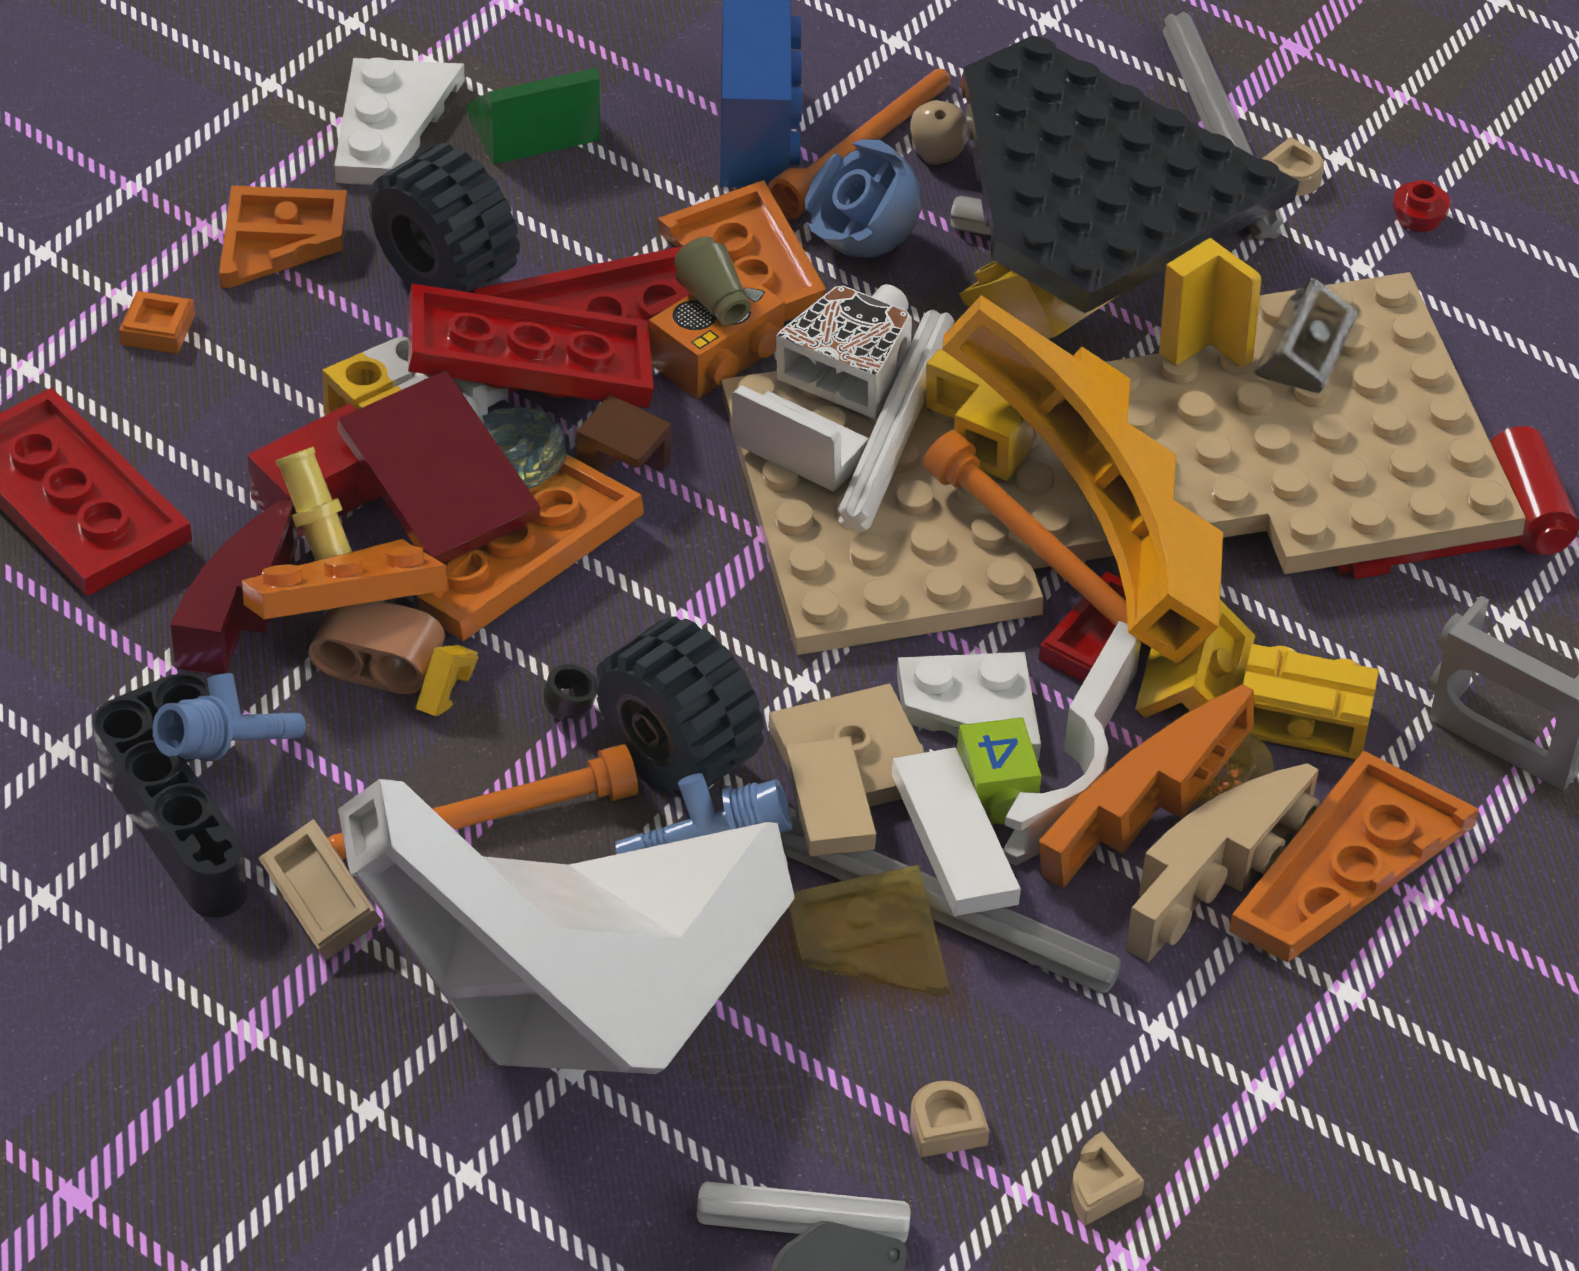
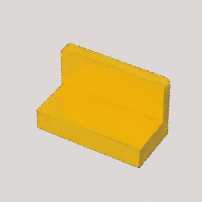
(1209, 302)
(1203, 675)

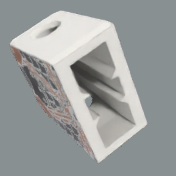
(847, 347)

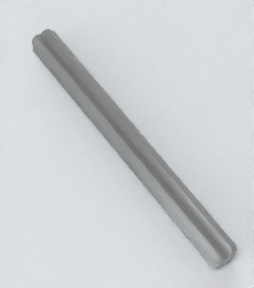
(1211, 98)
(996, 927)

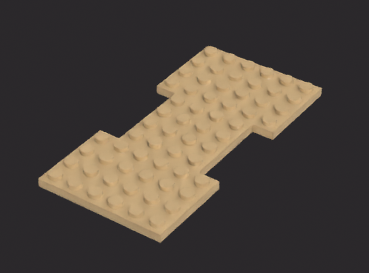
(1334, 476)

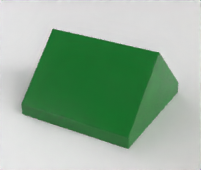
(538, 116)

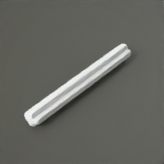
(893, 426)

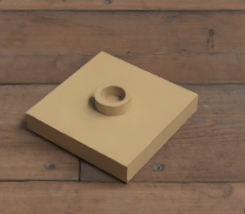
(870, 719)

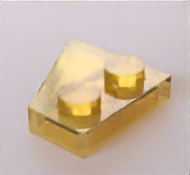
(872, 931)

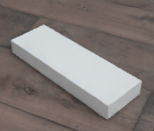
(955, 832)

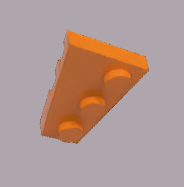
(345, 580)

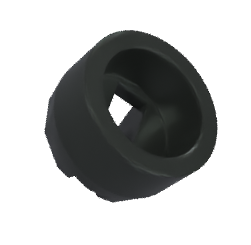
(580, 694)

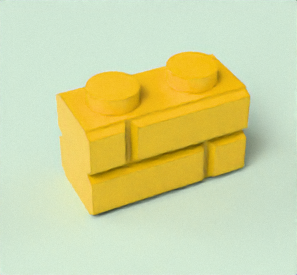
(1310, 700)

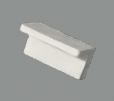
(795, 437)

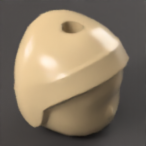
(938, 131)

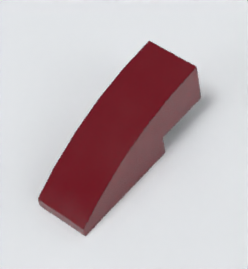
(213, 606)

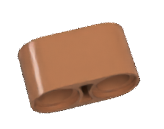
(377, 645)

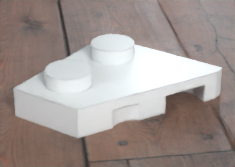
(967, 690)

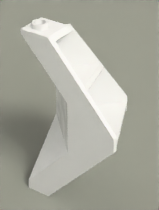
(576, 959)

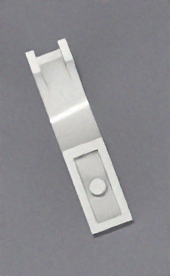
(1084, 742)

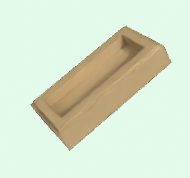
(829, 796)
(320, 889)

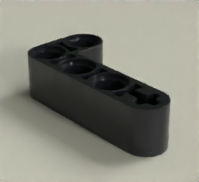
(168, 798)

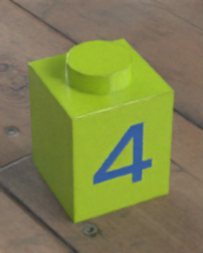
(999, 763)

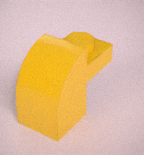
(980, 415)

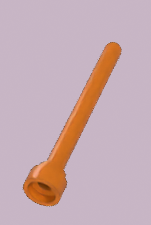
(793, 184)
(955, 462)
(607, 775)

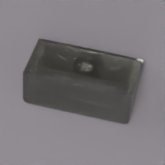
(1307, 338)

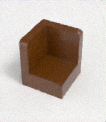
(624, 434)

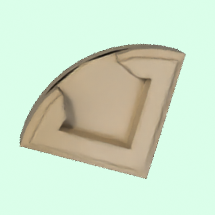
(1102, 1180)

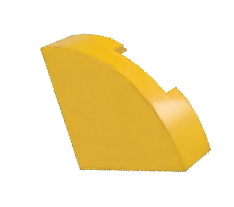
(444, 669)

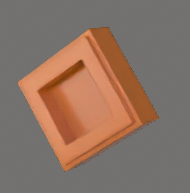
(157, 322)

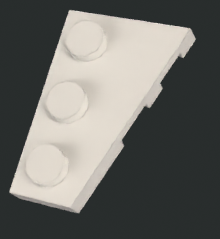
(387, 113)

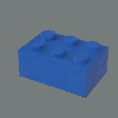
(759, 91)

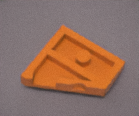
(279, 230)

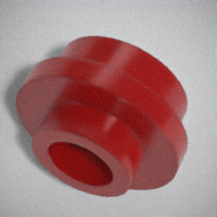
(1420, 205)

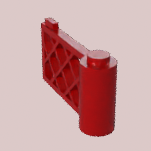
(1539, 491)

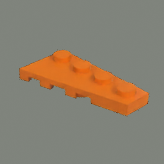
(1348, 853)

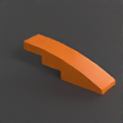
(1160, 772)

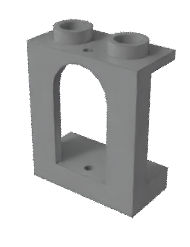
(1473, 650)

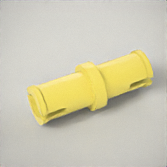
(314, 504)

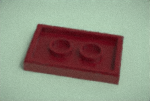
(438, 468)

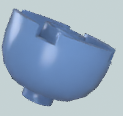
(864, 200)

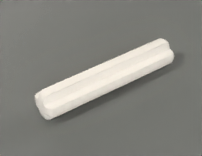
(798, 1210)

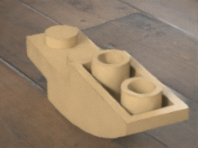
(1217, 845)

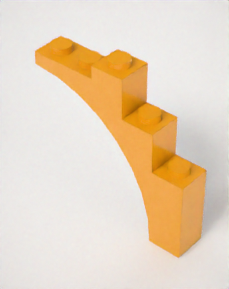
(1081, 411)

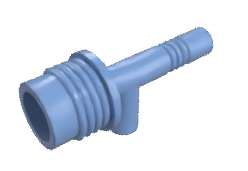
(209, 723)
(742, 808)

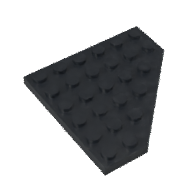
(1096, 179)

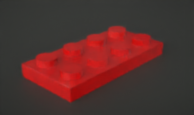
(529, 346)
(81, 495)

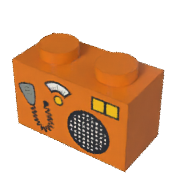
(700, 351)

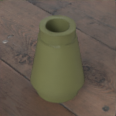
(711, 278)

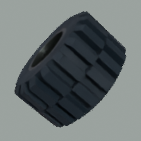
(444, 221)
(679, 704)

